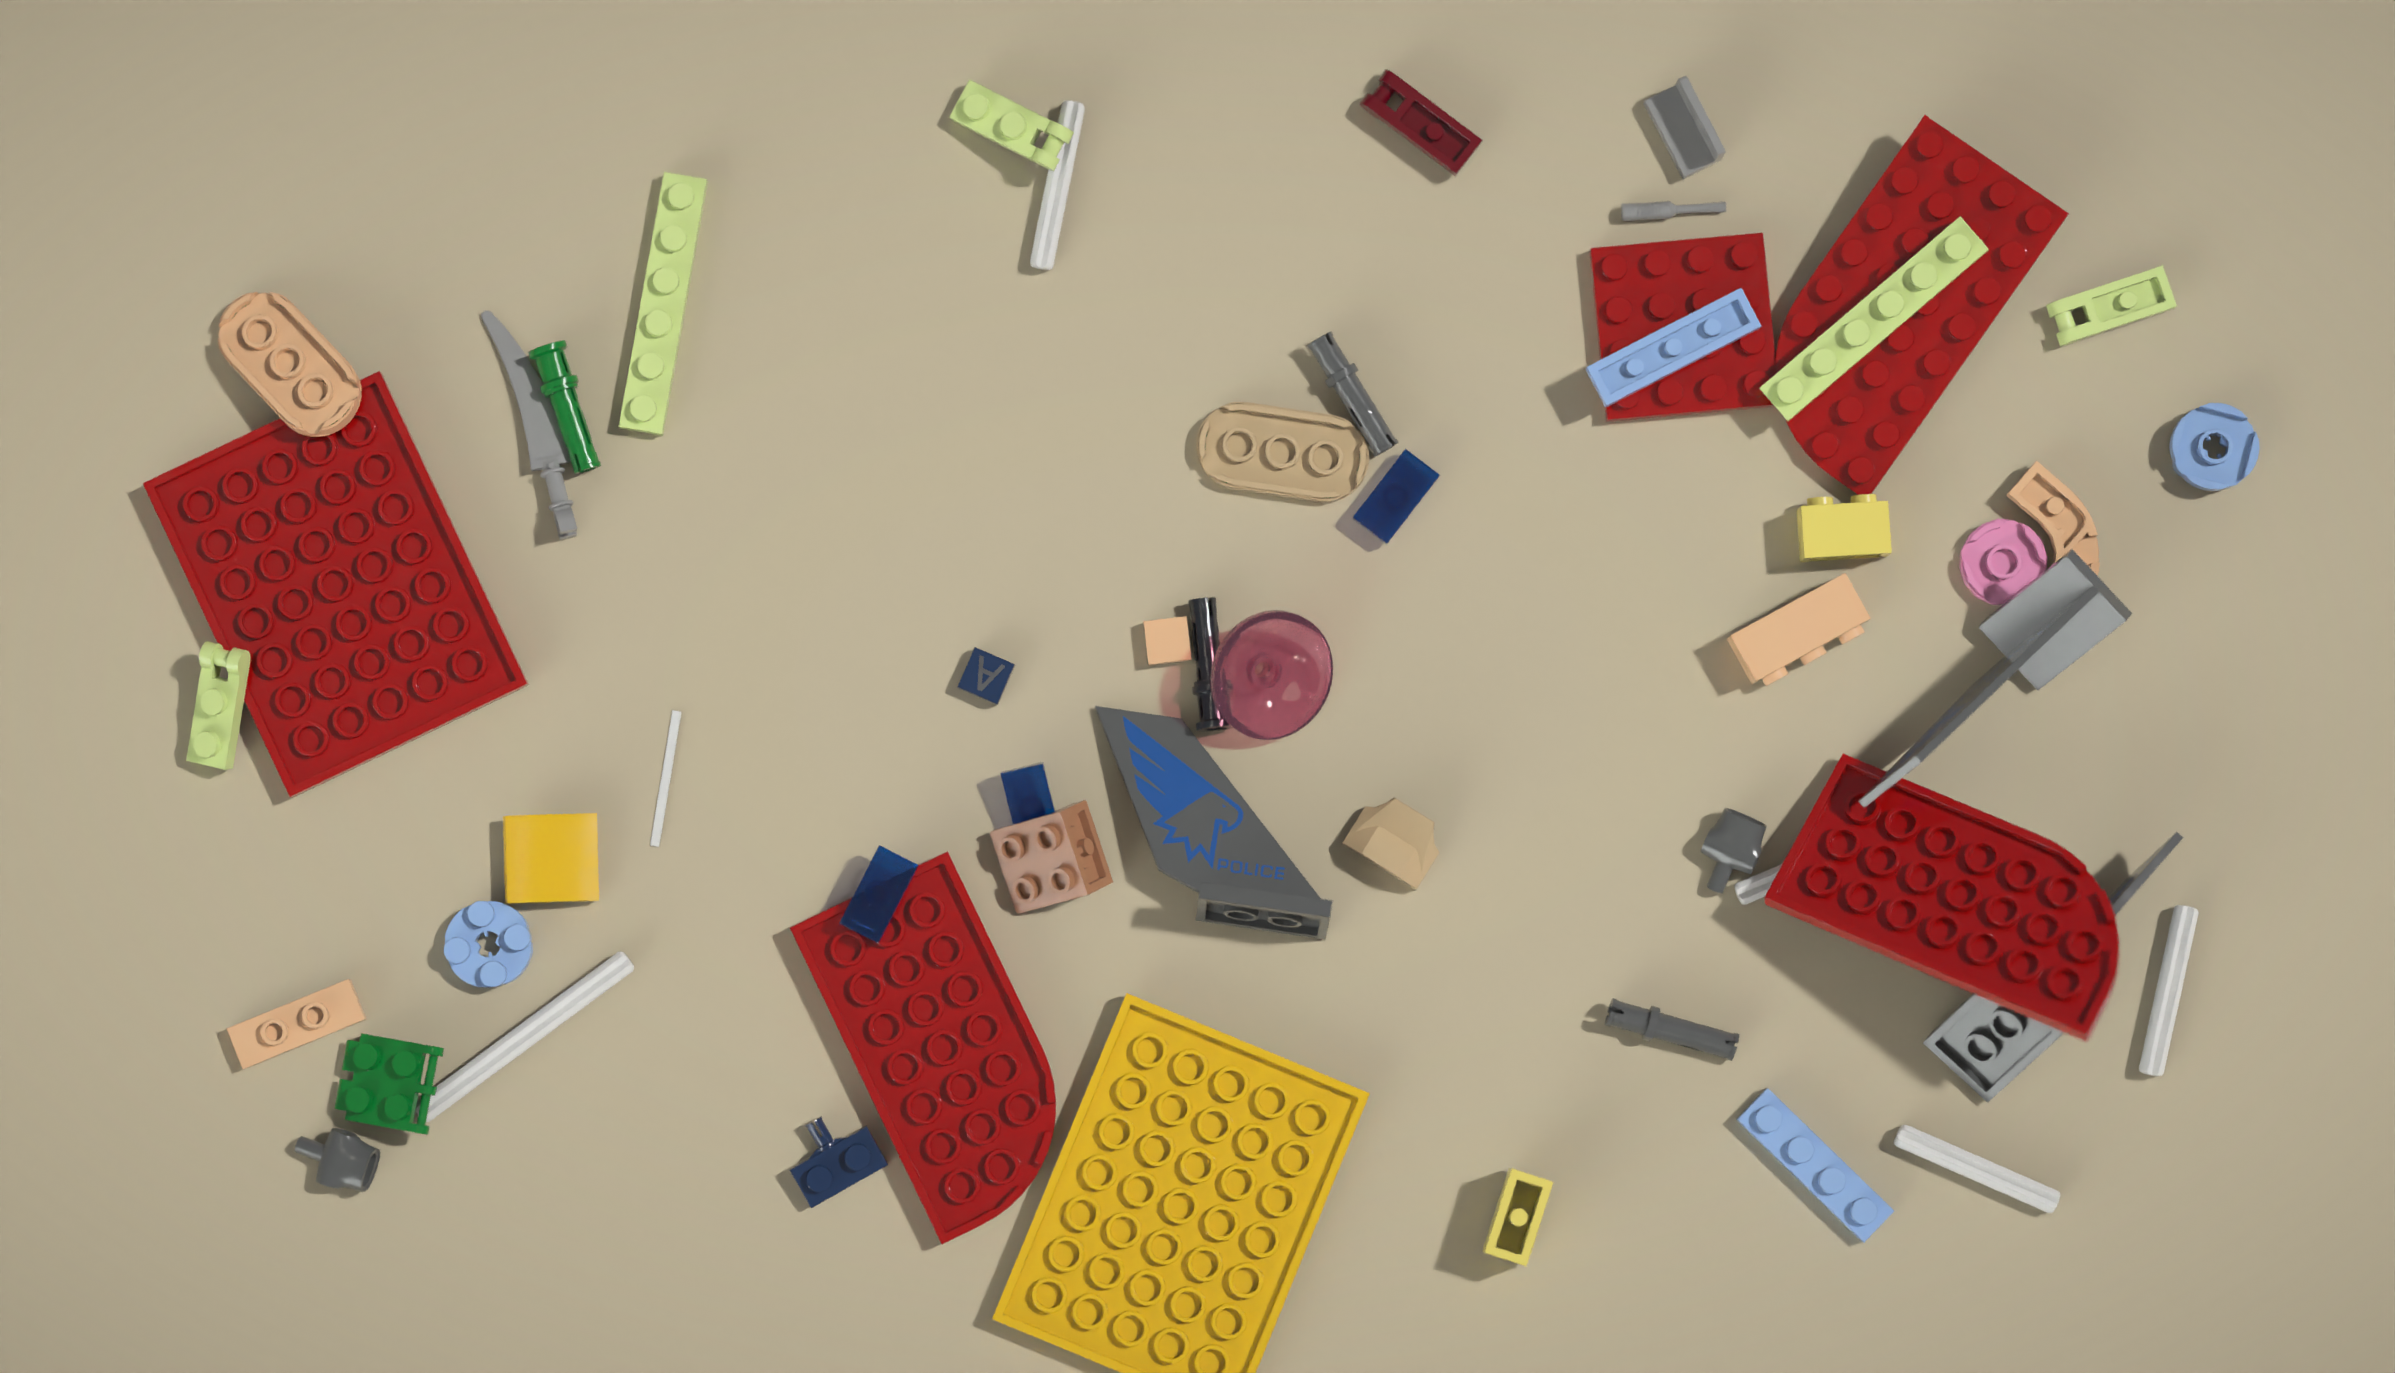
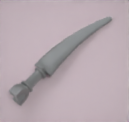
(540, 424)

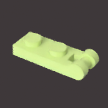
(1010, 124)
(2113, 305)
(218, 706)

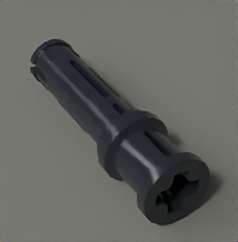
(1206, 643)

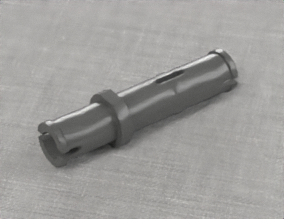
(1352, 393)
(1671, 1029)

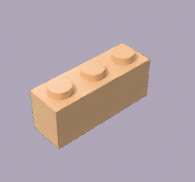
(1799, 630)

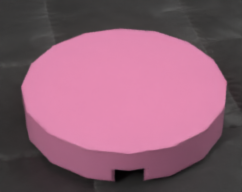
(2001, 560)

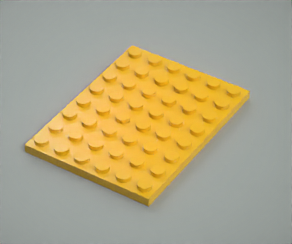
(1180, 1200)

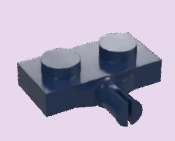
(836, 1162)

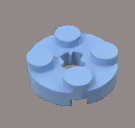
(2235, 434)
(513, 939)

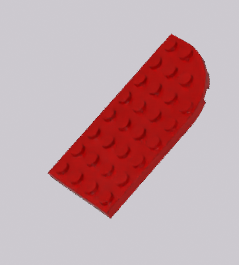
(1883, 399)
(1954, 897)
(940, 1047)

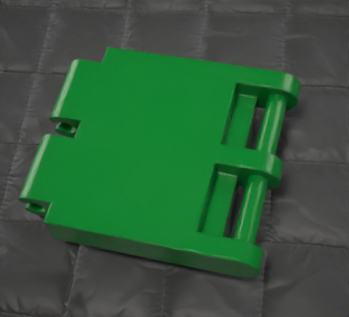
(387, 1082)

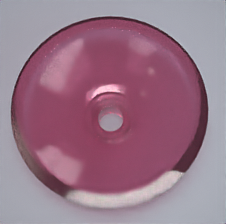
(1292, 681)

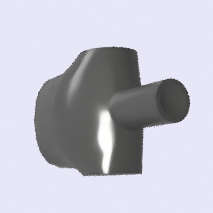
(1733, 845)
(343, 1160)

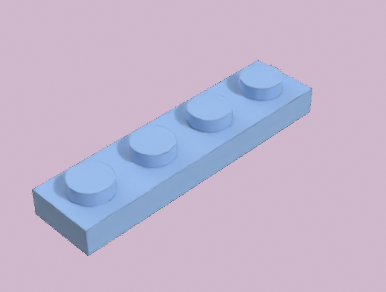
(1673, 347)
(1815, 1165)

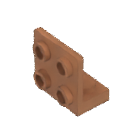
(1051, 858)

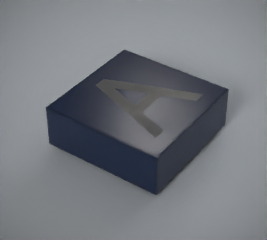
(986, 676)

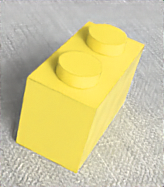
(1844, 529)
(1517, 1216)

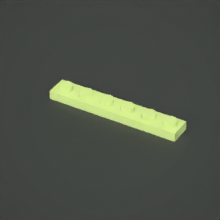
(663, 303)
(1874, 318)

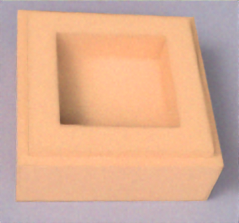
(1167, 640)

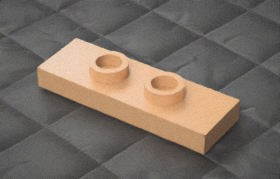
(296, 1024)

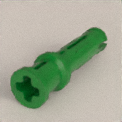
(560, 388)

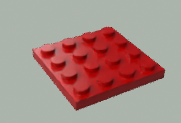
(1661, 282)

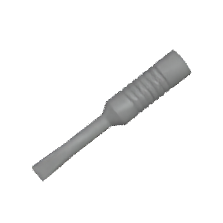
(1665, 210)

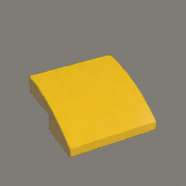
(551, 858)

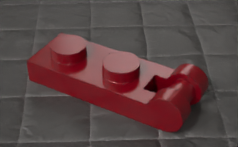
(1422, 123)

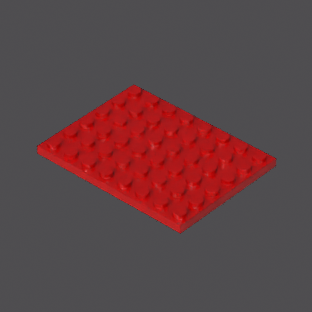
(339, 586)

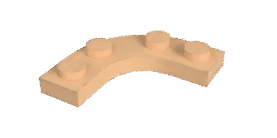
(2058, 513)

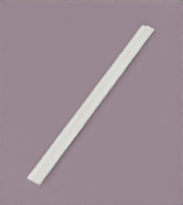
(665, 778)

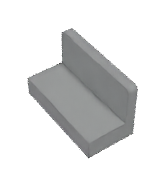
(1685, 128)

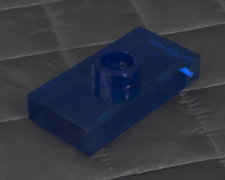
(1396, 496)
(1027, 792)
(879, 894)

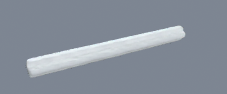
(528, 1033)

